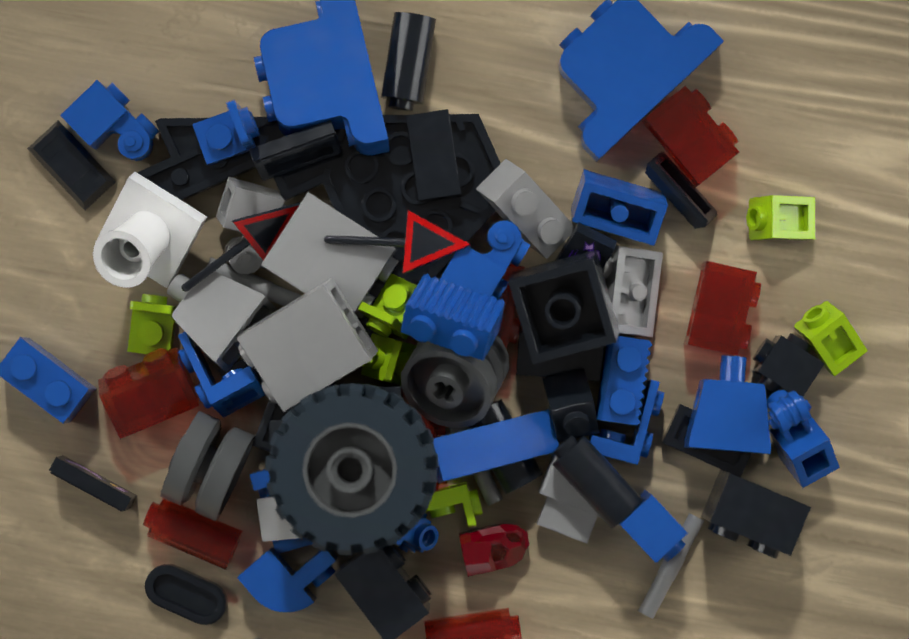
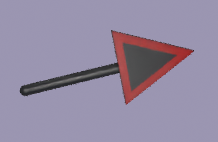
(259, 231)
(422, 243)

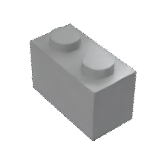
(527, 206)

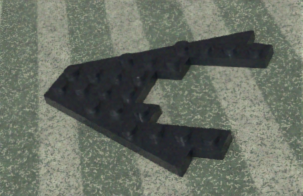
(364, 188)

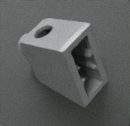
(217, 314)

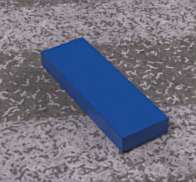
(495, 445)

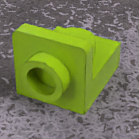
(781, 218)
(389, 307)
(151, 325)
(831, 337)
(389, 359)
(445, 498)

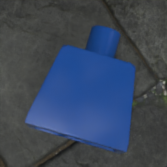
(730, 412)

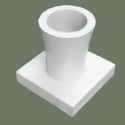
(145, 235)

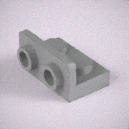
(633, 288)

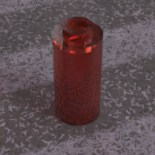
(192, 533)
(478, 625)

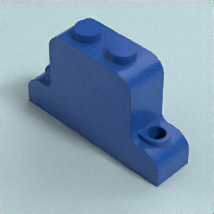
(628, 67)
(322, 75)

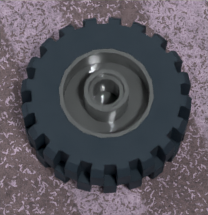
(352, 468)

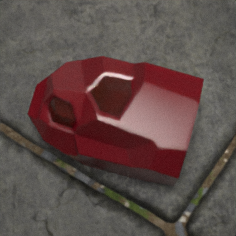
(493, 547)

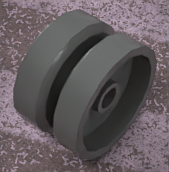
(453, 387)
(202, 463)

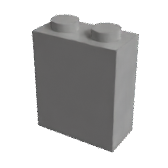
(307, 261)
(306, 345)

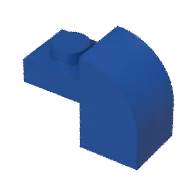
(282, 588)

